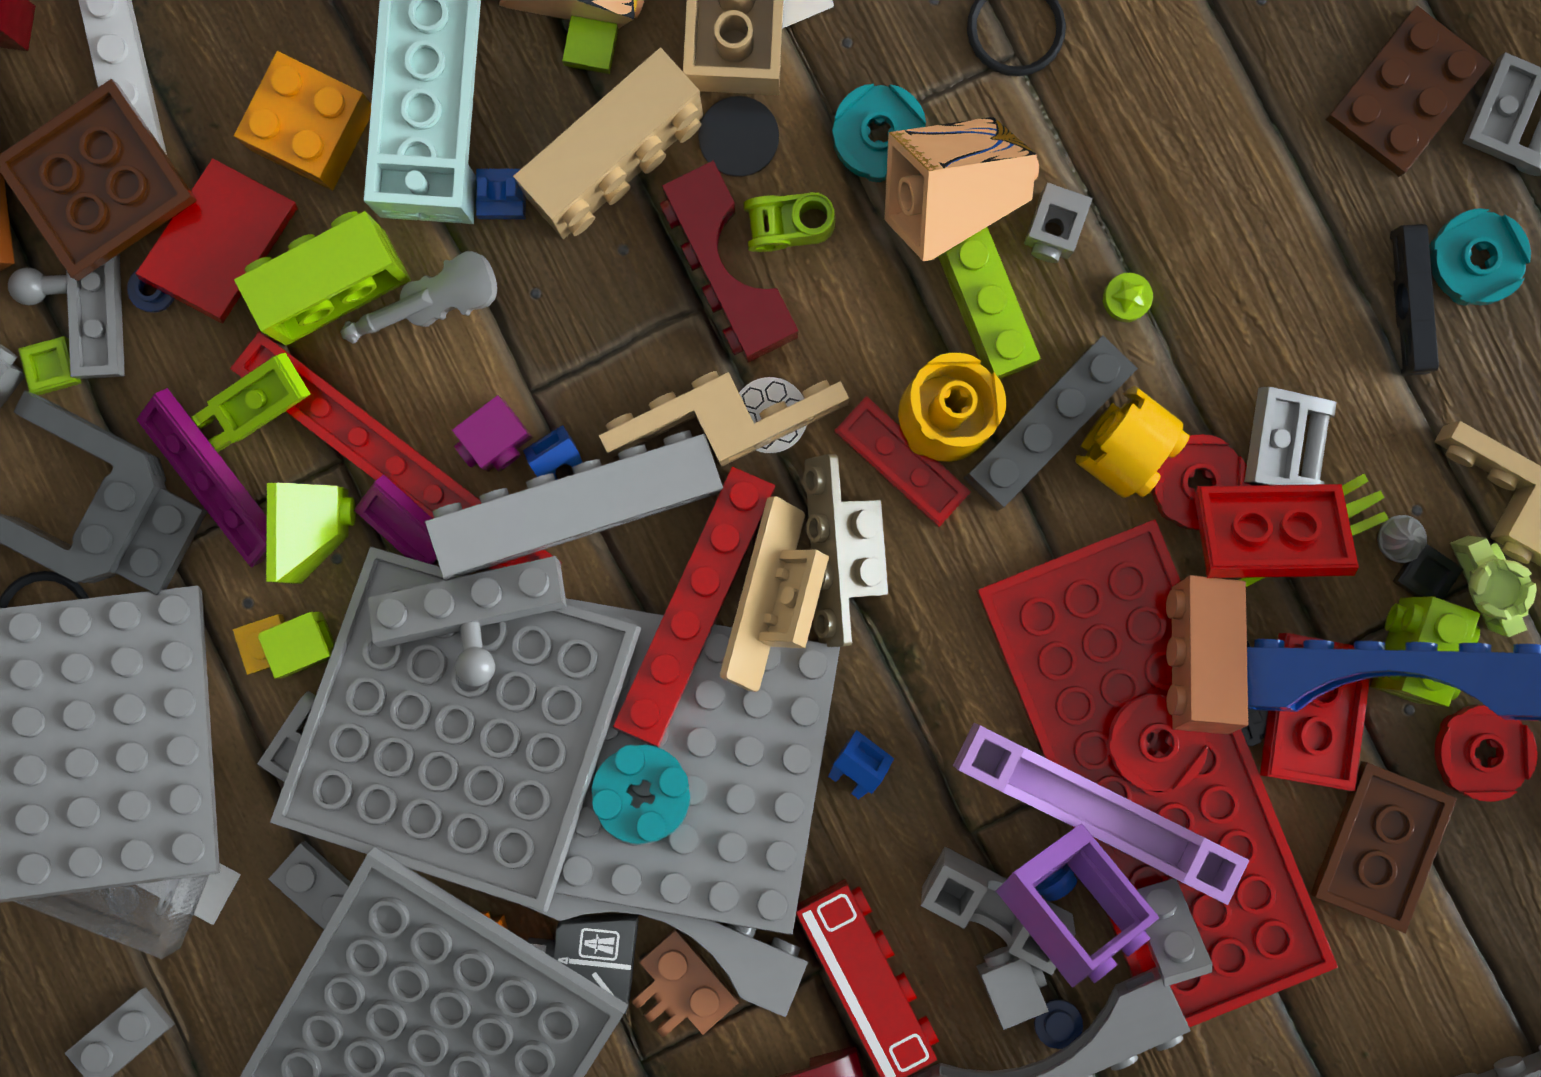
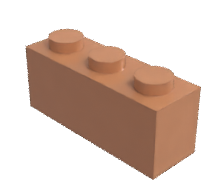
(1208, 655)

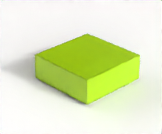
(590, 44)
(47, 366)

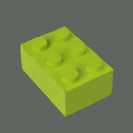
(321, 278)

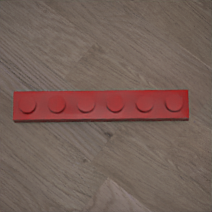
(694, 608)

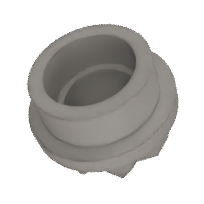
(1402, 538)

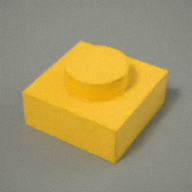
(250, 646)

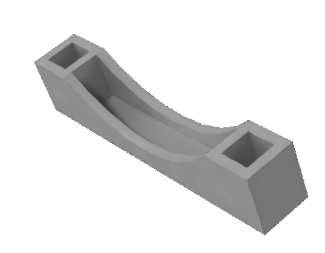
(757, 970)
(1134, 1020)

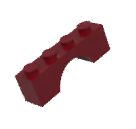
(702, 208)

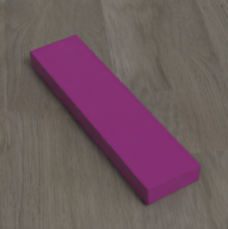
(206, 475)

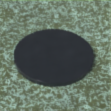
(739, 136)

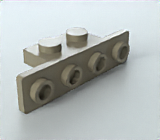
(855, 545)

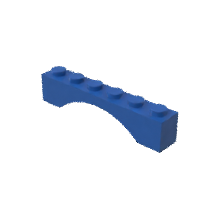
(1296, 676)

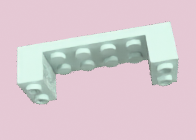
(423, 111)

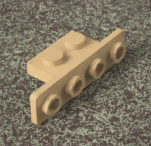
(775, 597)

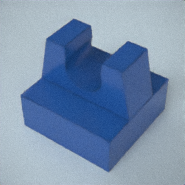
(499, 195)
(551, 452)
(863, 763)

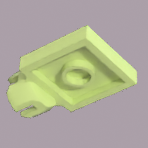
(1496, 585)

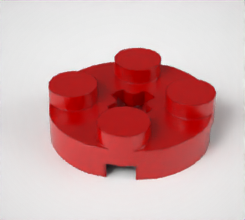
(1201, 452)
(1129, 746)
(1504, 773)

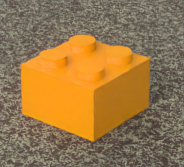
(304, 120)

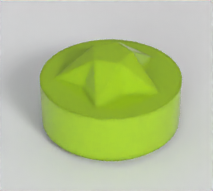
(1127, 297)

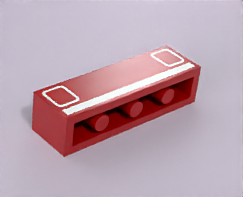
(865, 981)

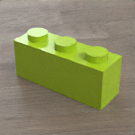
(989, 305)

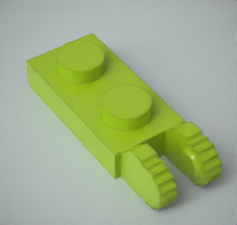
(253, 401)

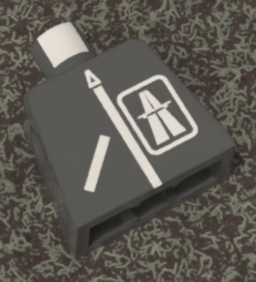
(597, 949)

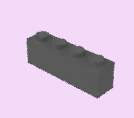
(1050, 423)

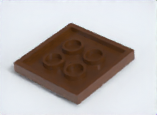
(94, 180)

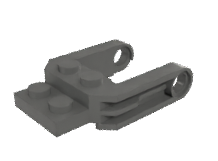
(130, 524)

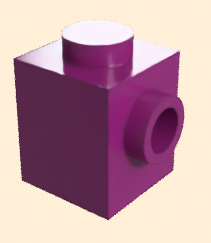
(491, 436)

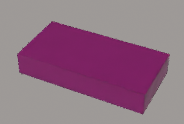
(397, 520)

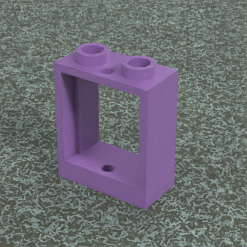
(1107, 886)

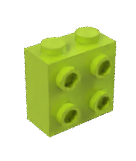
(1426, 621)

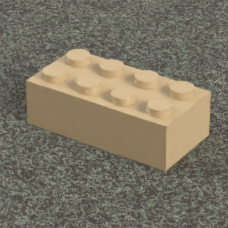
(734, 45)
(612, 145)

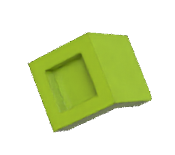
(297, 644)

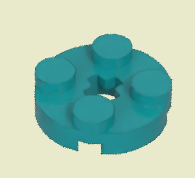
(852, 132)
(1468, 282)
(649, 821)

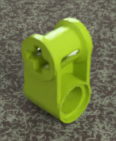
(785, 221)

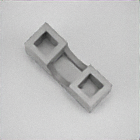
(967, 892)

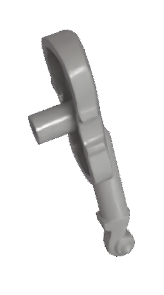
(463, 285)

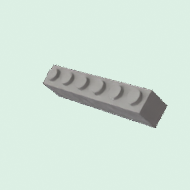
(574, 505)

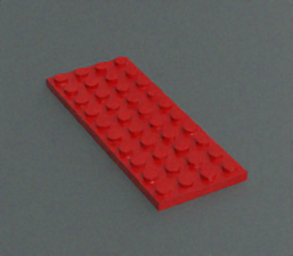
(1082, 645)

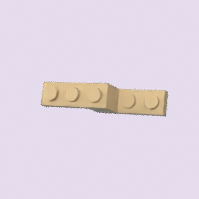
(723, 417)
(1521, 521)

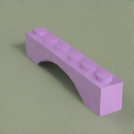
(1102, 812)

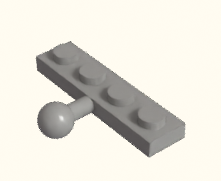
(92, 315)
(465, 606)

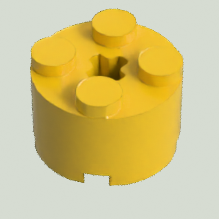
(967, 388)
(1132, 444)

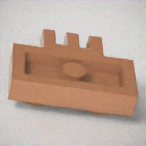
(683, 986)

